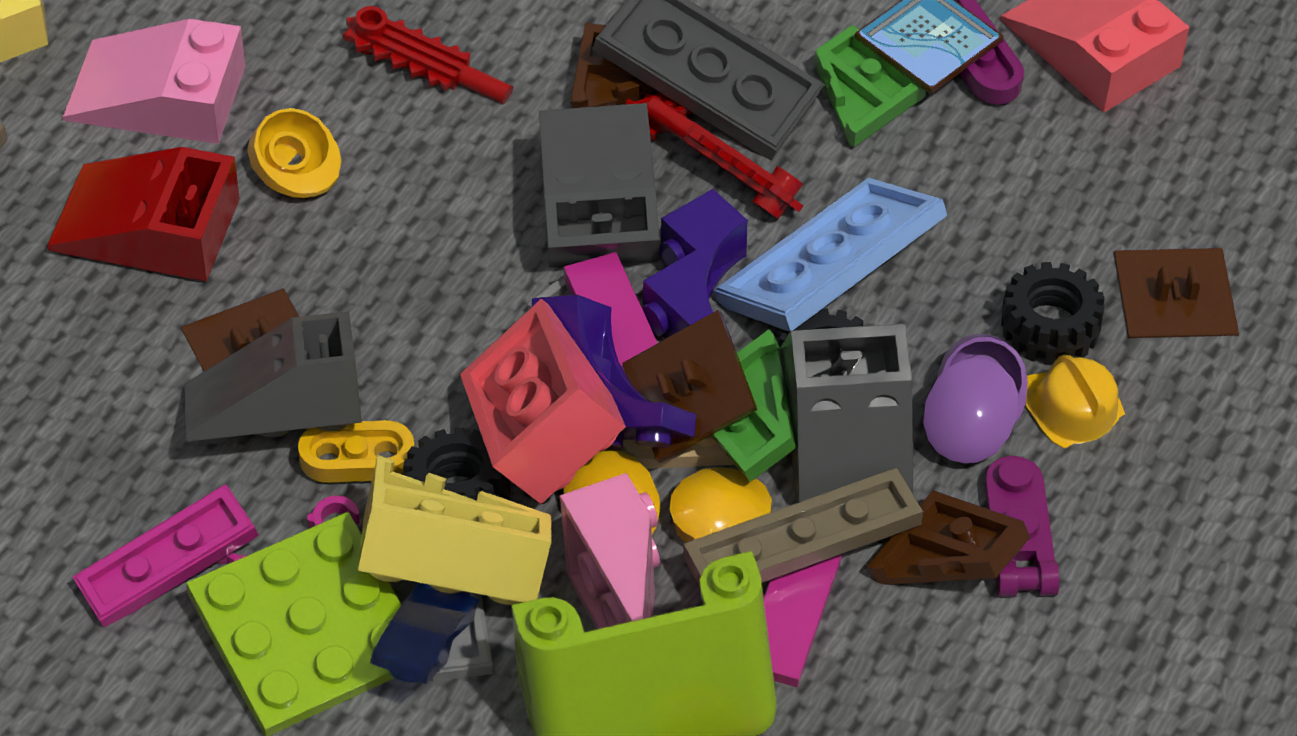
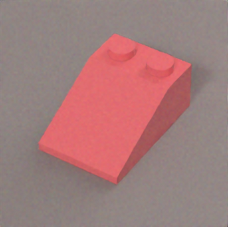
(1103, 44)
(540, 404)

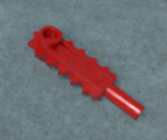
(420, 55)
(773, 190)

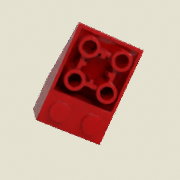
(151, 211)

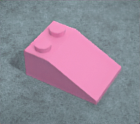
(161, 80)
(611, 550)

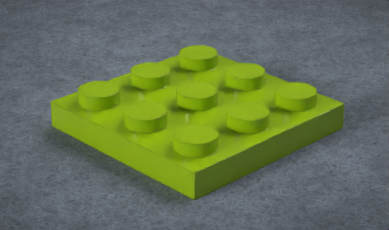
(298, 623)

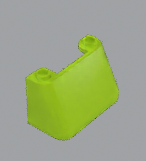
(656, 675)

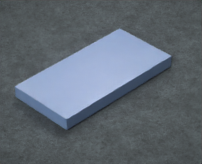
(830, 253)

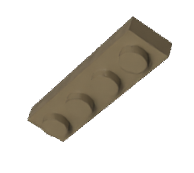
(814, 527)

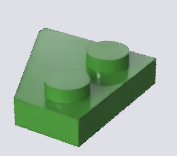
(862, 86)
(768, 433)

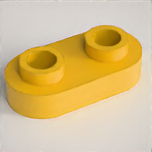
(356, 450)

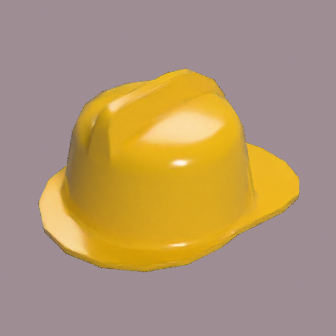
(1074, 401)

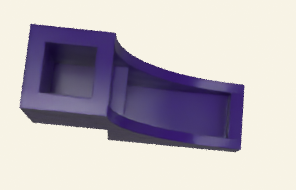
(698, 249)
(645, 421)

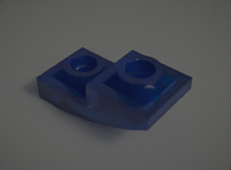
(422, 633)

